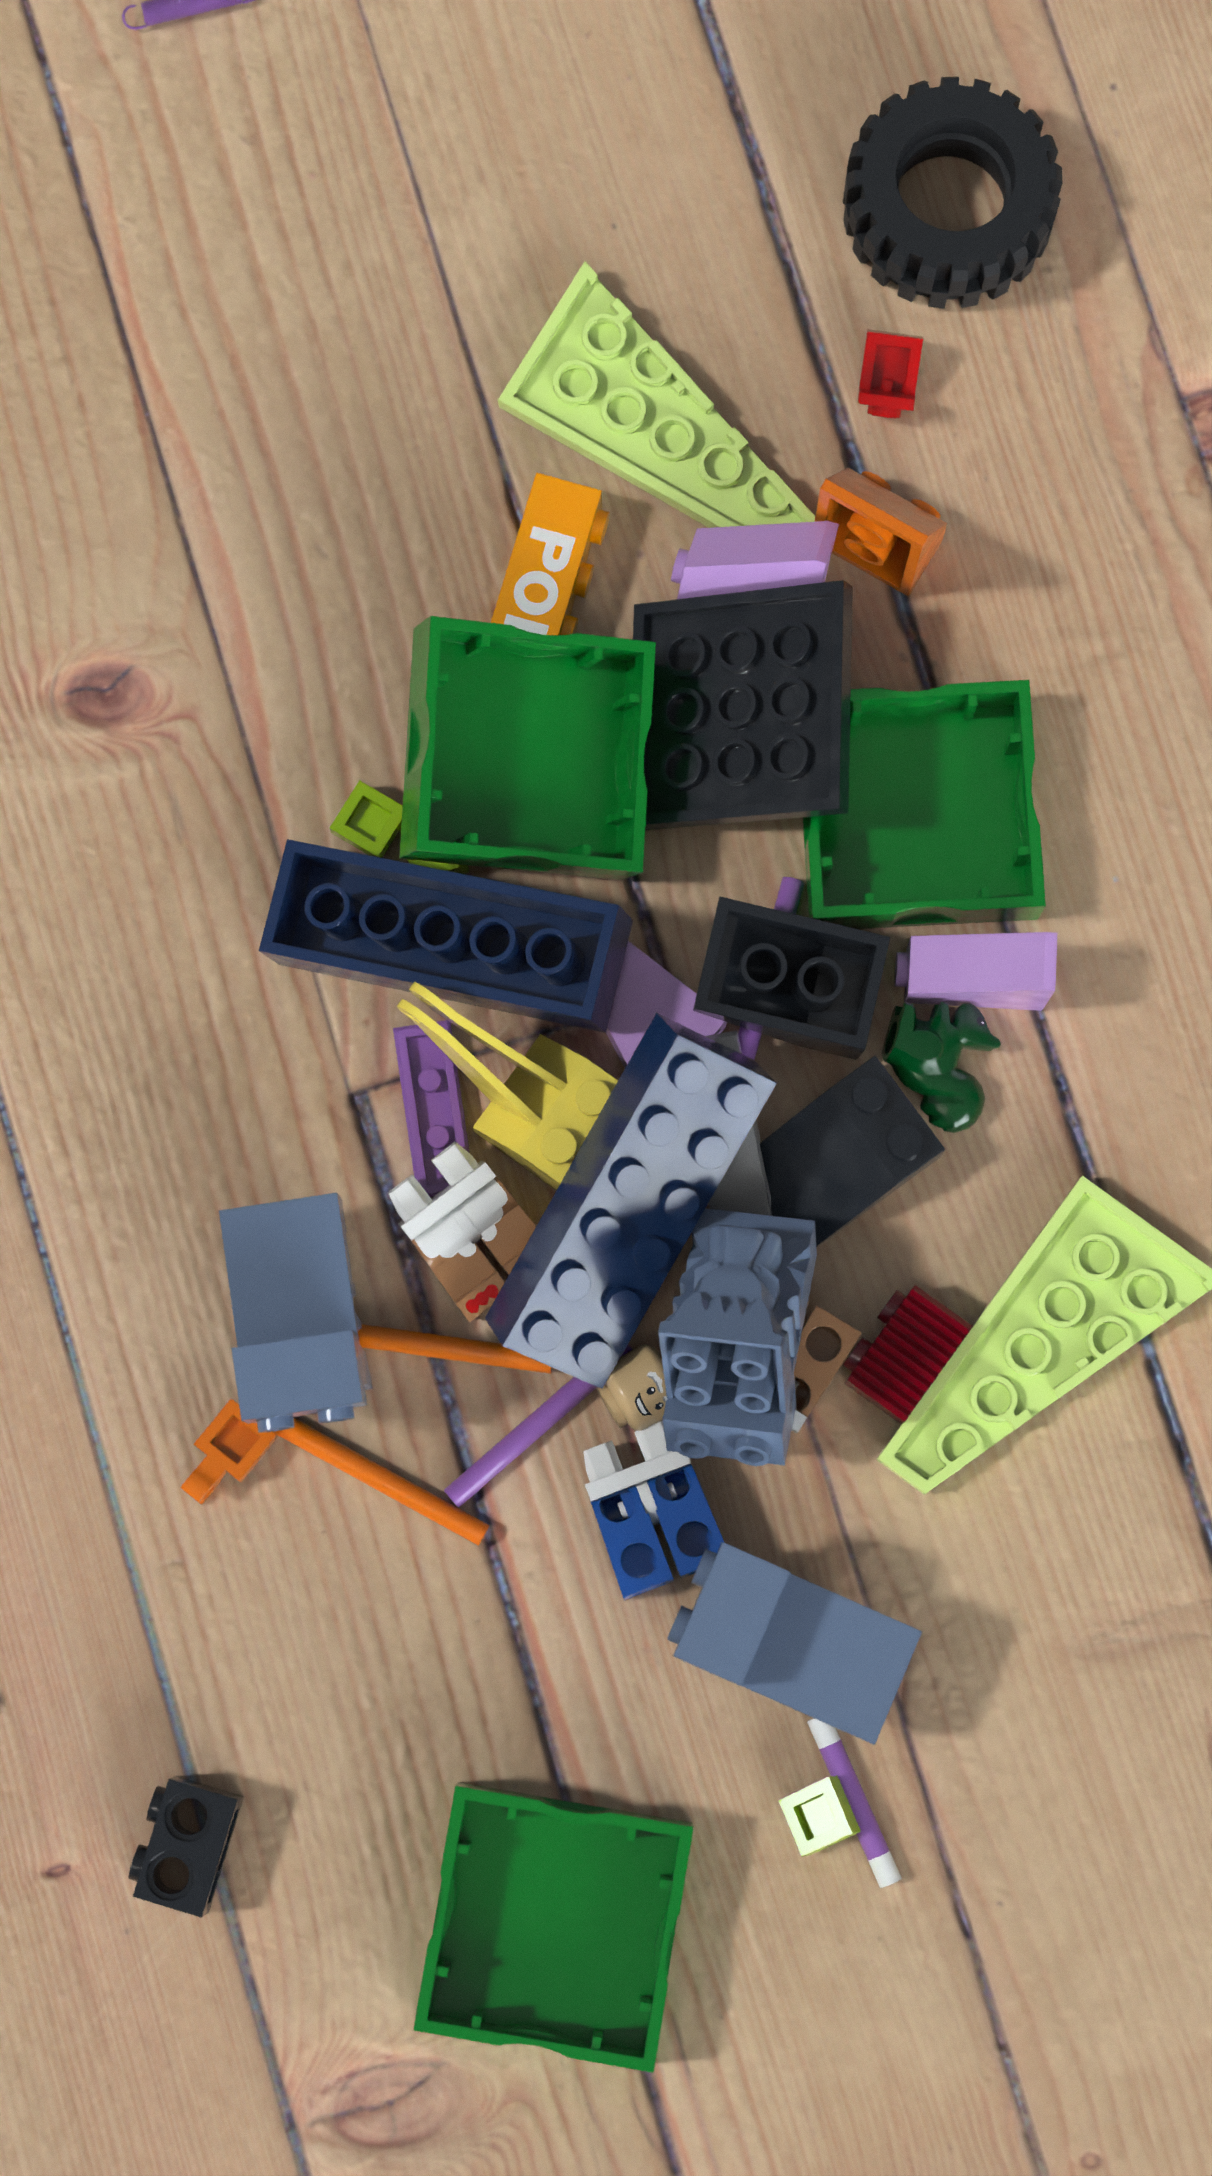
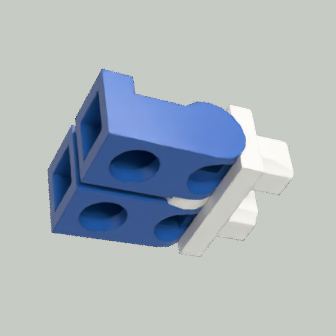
(645, 1495)

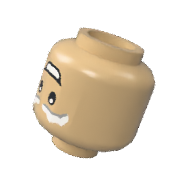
(636, 1389)

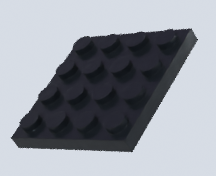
(748, 705)

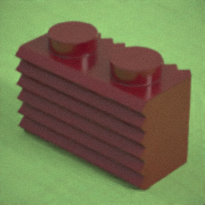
(906, 1353)

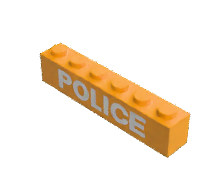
(551, 557)

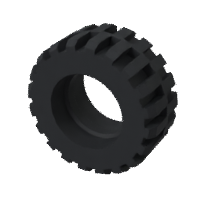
(963, 125)

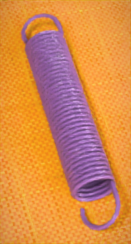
(165, 10)

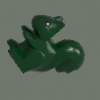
(928, 1057)

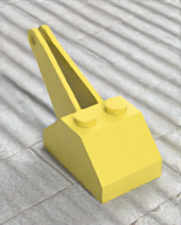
(542, 1106)

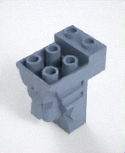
(293, 1312)
(737, 1337)
(794, 1641)

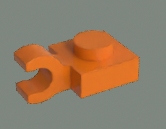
(229, 1448)

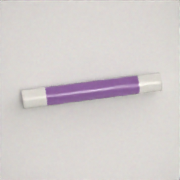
(870, 1835)

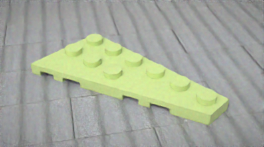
(636, 412)
(1065, 1311)

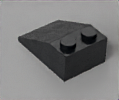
(792, 977)
(847, 1151)

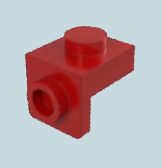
(889, 373)

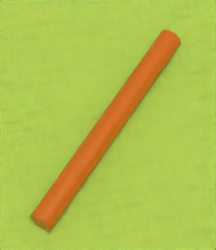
(446, 1348)
(385, 1481)

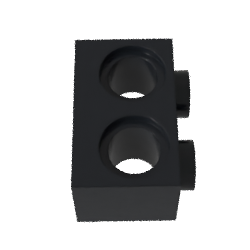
(200, 1851)

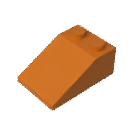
(879, 528)

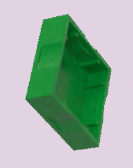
(527, 749)
(934, 814)
(554, 1926)

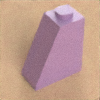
(754, 558)
(979, 970)
(647, 990)

